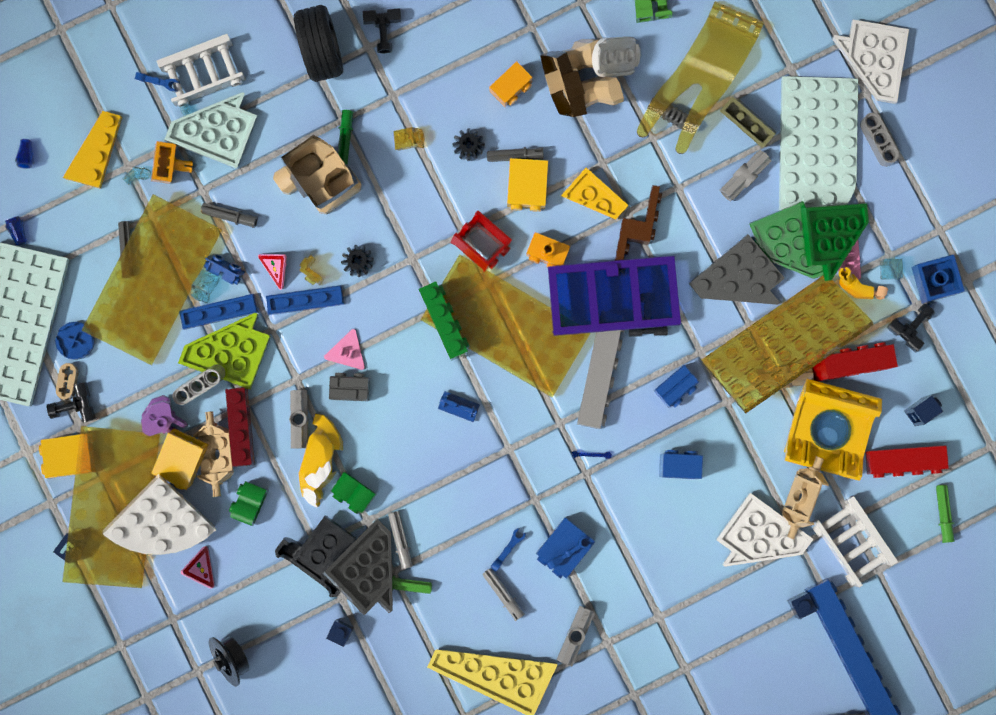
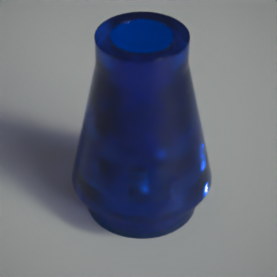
(24, 156)
(16, 230)

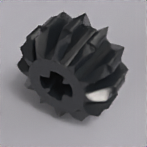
(475, 141)
(359, 254)

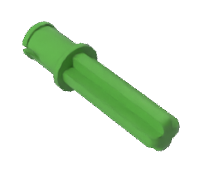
(945, 514)
(411, 585)

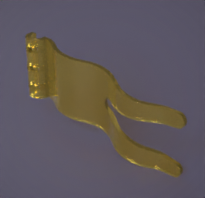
(711, 64)

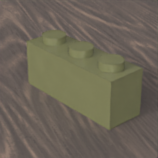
(748, 121)

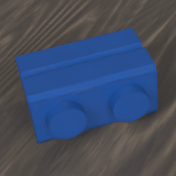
(677, 386)

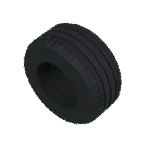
(318, 43)

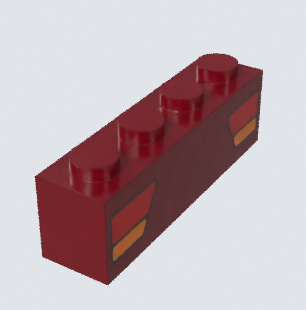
(240, 427)

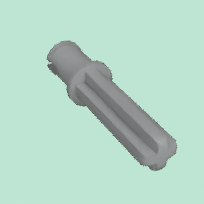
(400, 540)
(500, 590)

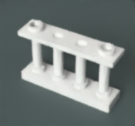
(203, 51)
(862, 524)

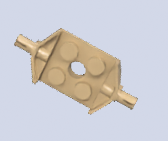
(215, 470)
(809, 483)

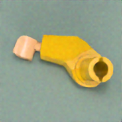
(853, 286)

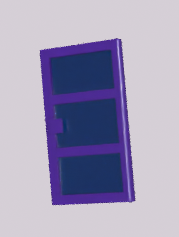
(614, 295)

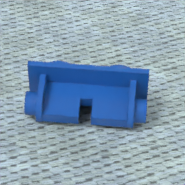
(216, 264)
(458, 406)

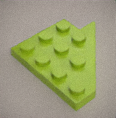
(233, 347)

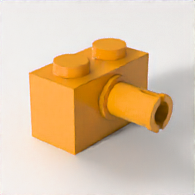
(165, 163)
(547, 251)

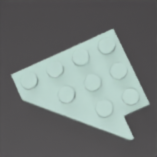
(215, 131)

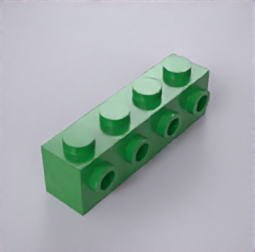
(441, 316)

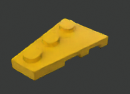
(594, 194)

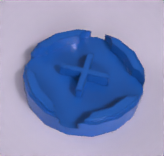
(74, 342)

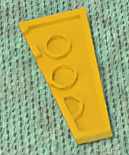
(94, 155)

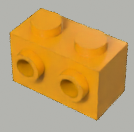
(511, 84)

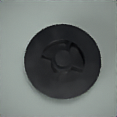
(229, 659)

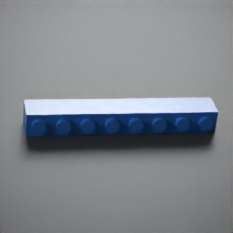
(850, 649)

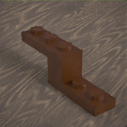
(639, 231)

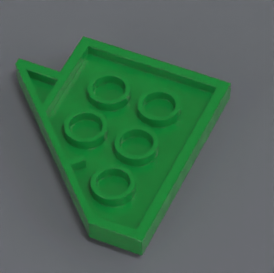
(831, 234)
(782, 240)

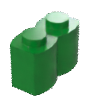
(353, 492)
(248, 503)

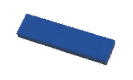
(305, 300)
(218, 311)

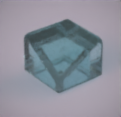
(891, 269)

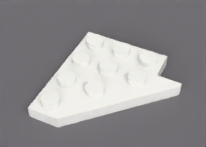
(876, 56)
(759, 535)

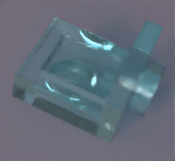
(204, 285)

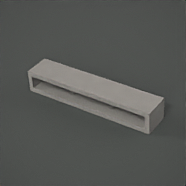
(599, 379)

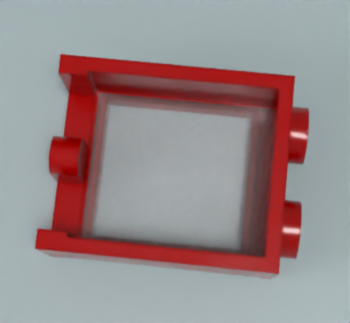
(482, 241)

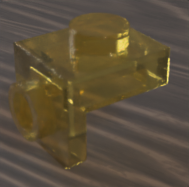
(408, 138)
(311, 276)

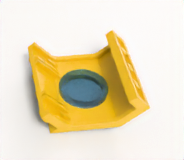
(831, 426)

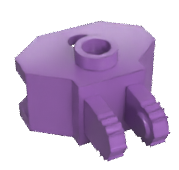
(159, 417)

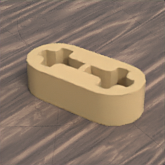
(62, 380)

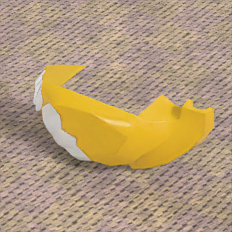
(317, 459)

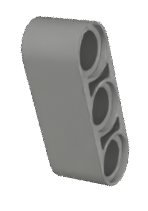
(879, 130)
(193, 390)

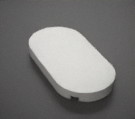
(615, 56)

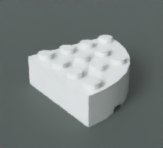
(159, 522)

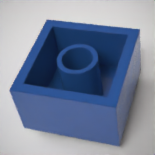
(937, 279)
(680, 465)

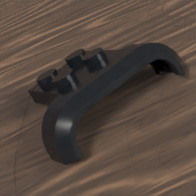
(318, 551)

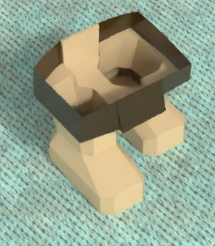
(562, 75)
(317, 173)

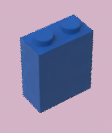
(562, 539)

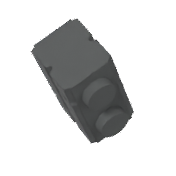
(349, 388)

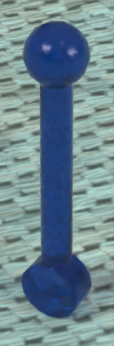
(607, 455)

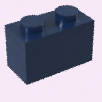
(924, 410)

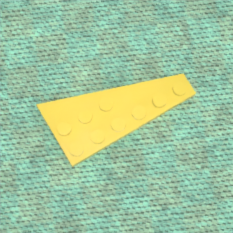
(504, 679)

